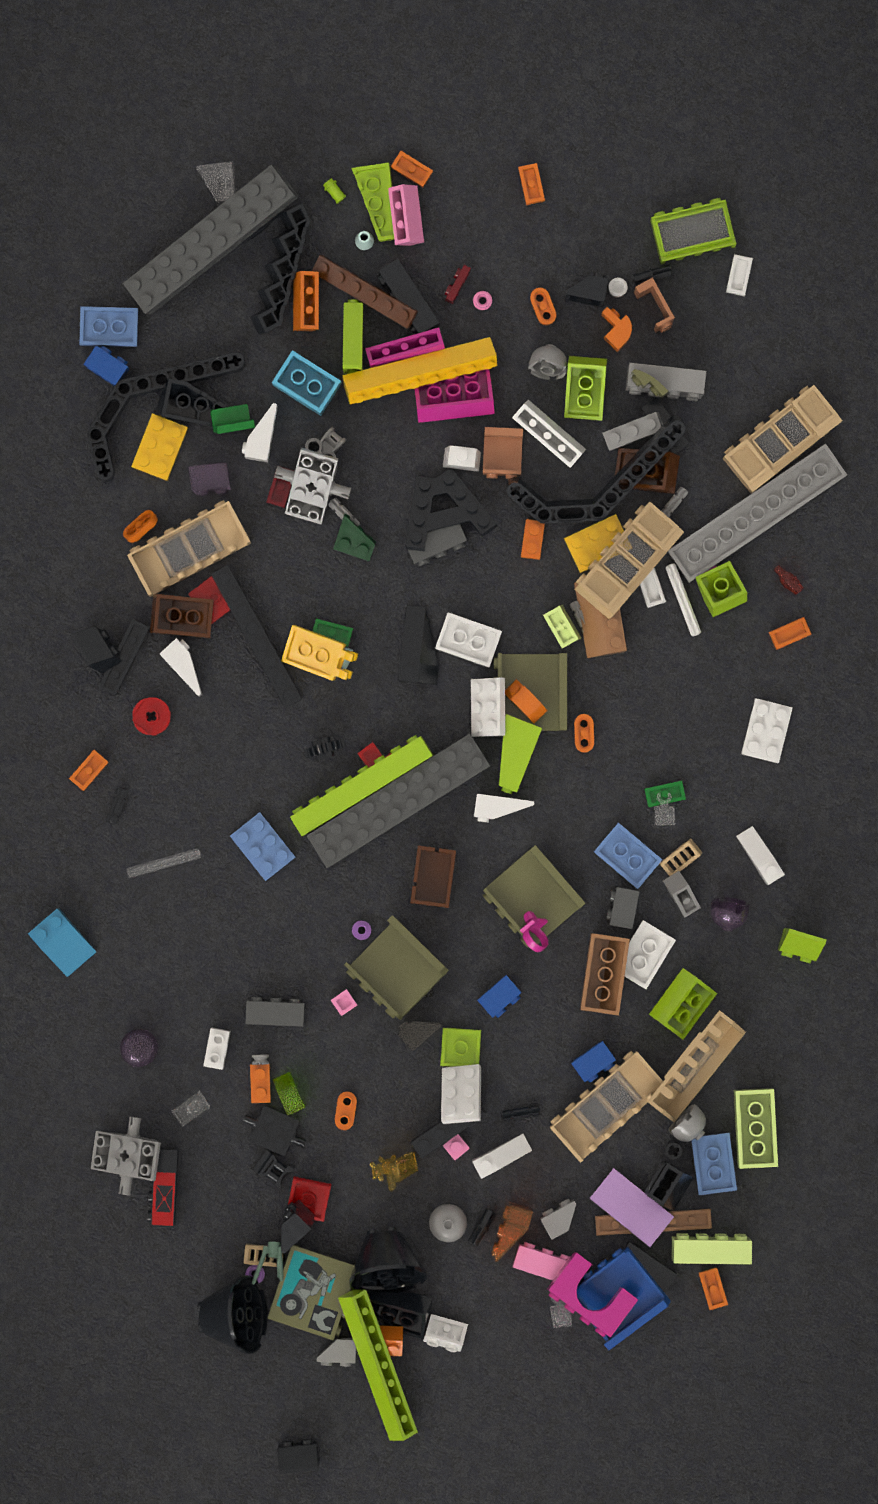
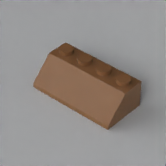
(600, 634)
(604, 974)

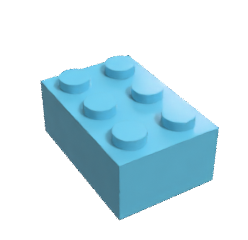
(306, 383)

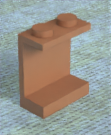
(650, 286)
(502, 452)

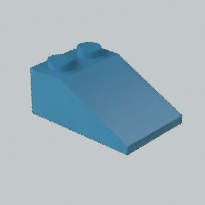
(62, 942)

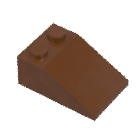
(659, 478)
(181, 616)

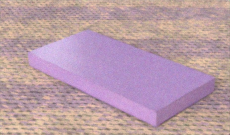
(631, 1207)

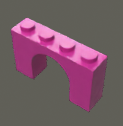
(565, 1289)

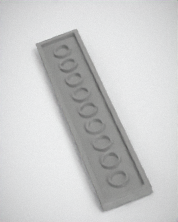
(757, 513)

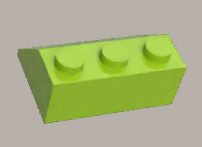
(683, 1003)

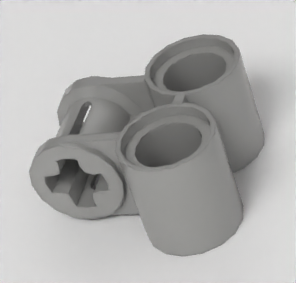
(327, 444)

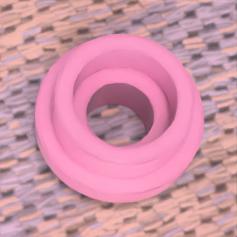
(482, 294)

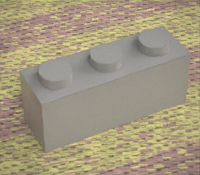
(633, 431)

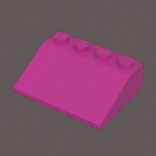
(456, 397)

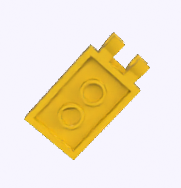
(317, 654)

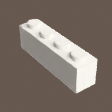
(549, 433)

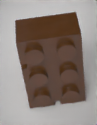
(433, 876)

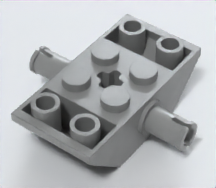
(312, 485)
(126, 1155)

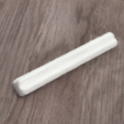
(683, 599)

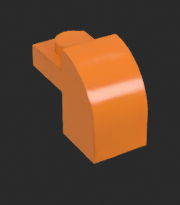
(621, 329)
(525, 701)

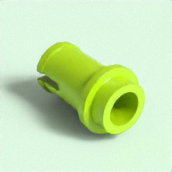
(334, 190)

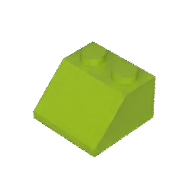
(721, 589)

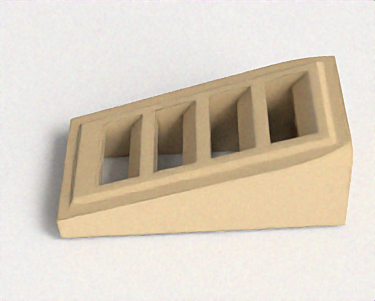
(697, 852)
(247, 1260)

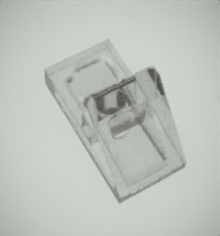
(191, 1108)

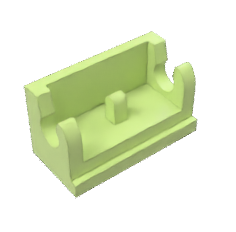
(562, 626)

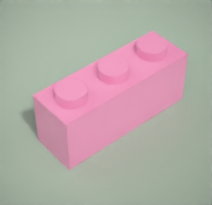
(406, 215)
(538, 1262)

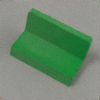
(231, 419)

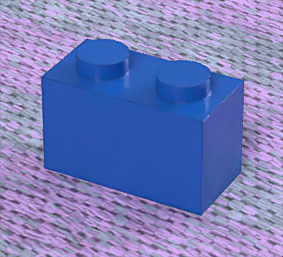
(106, 365)
(499, 997)
(593, 1061)

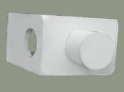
(462, 458)

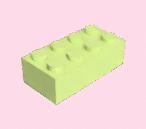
(755, 1128)
(711, 1250)

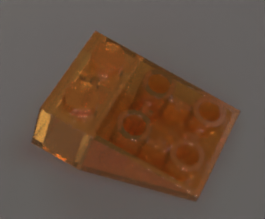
(515, 1226)

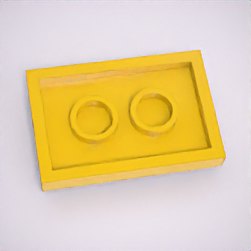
(159, 447)
(588, 543)

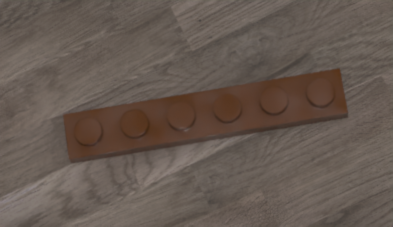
(364, 291)

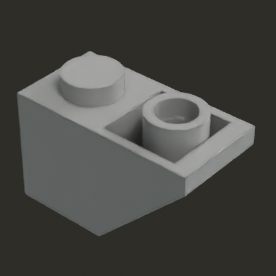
(558, 1220)
(340, 1351)

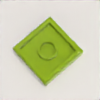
(460, 1047)

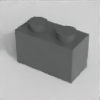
(623, 907)

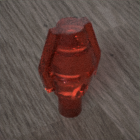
(789, 580)

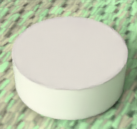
(617, 287)

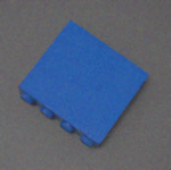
(626, 1272)

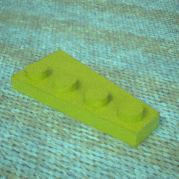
(374, 185)

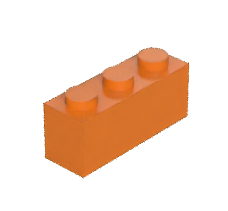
(306, 301)

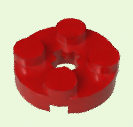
(162, 714)

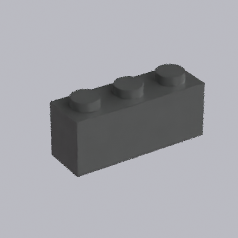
(438, 543)
(275, 1012)

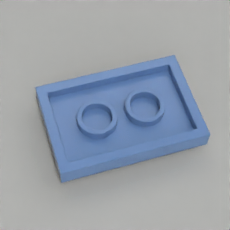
(108, 326)
(262, 846)
(627, 855)
(714, 1164)

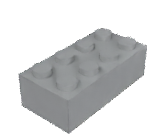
(677, 381)

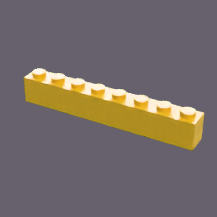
(419, 370)

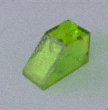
(289, 1093)

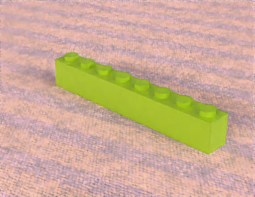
(361, 786)
(377, 1365)

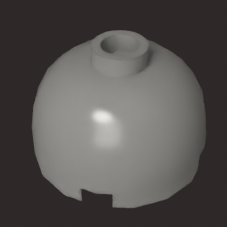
(548, 362)
(689, 1125)
(448, 1223)

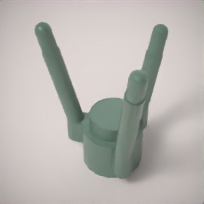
(274, 1251)

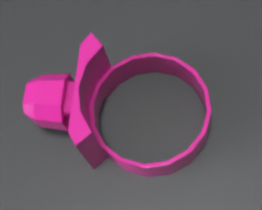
(534, 925)

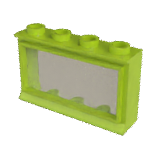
(692, 230)

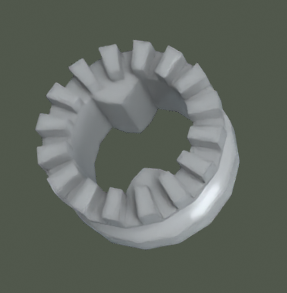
(260, 1058)

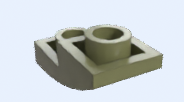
(643, 379)

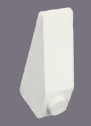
(260, 440)
(180, 659)
(493, 807)
(760, 855)
(501, 1156)

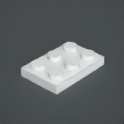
(468, 640)
(488, 707)
(766, 730)
(646, 953)
(461, 1094)

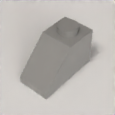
(681, 894)

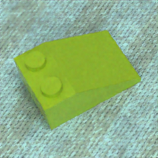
(585, 388)
(800, 944)

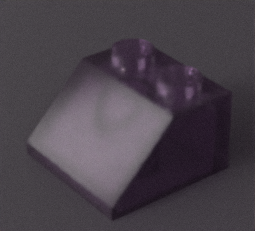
(209, 478)

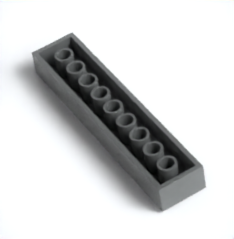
(210, 240)
(398, 801)

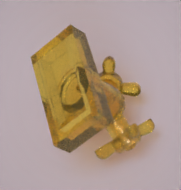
(394, 1169)

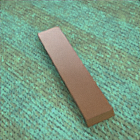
(682, 1221)

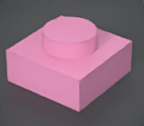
(344, 1002)
(456, 1147)

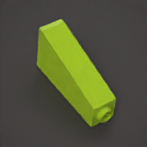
(353, 337)
(516, 752)

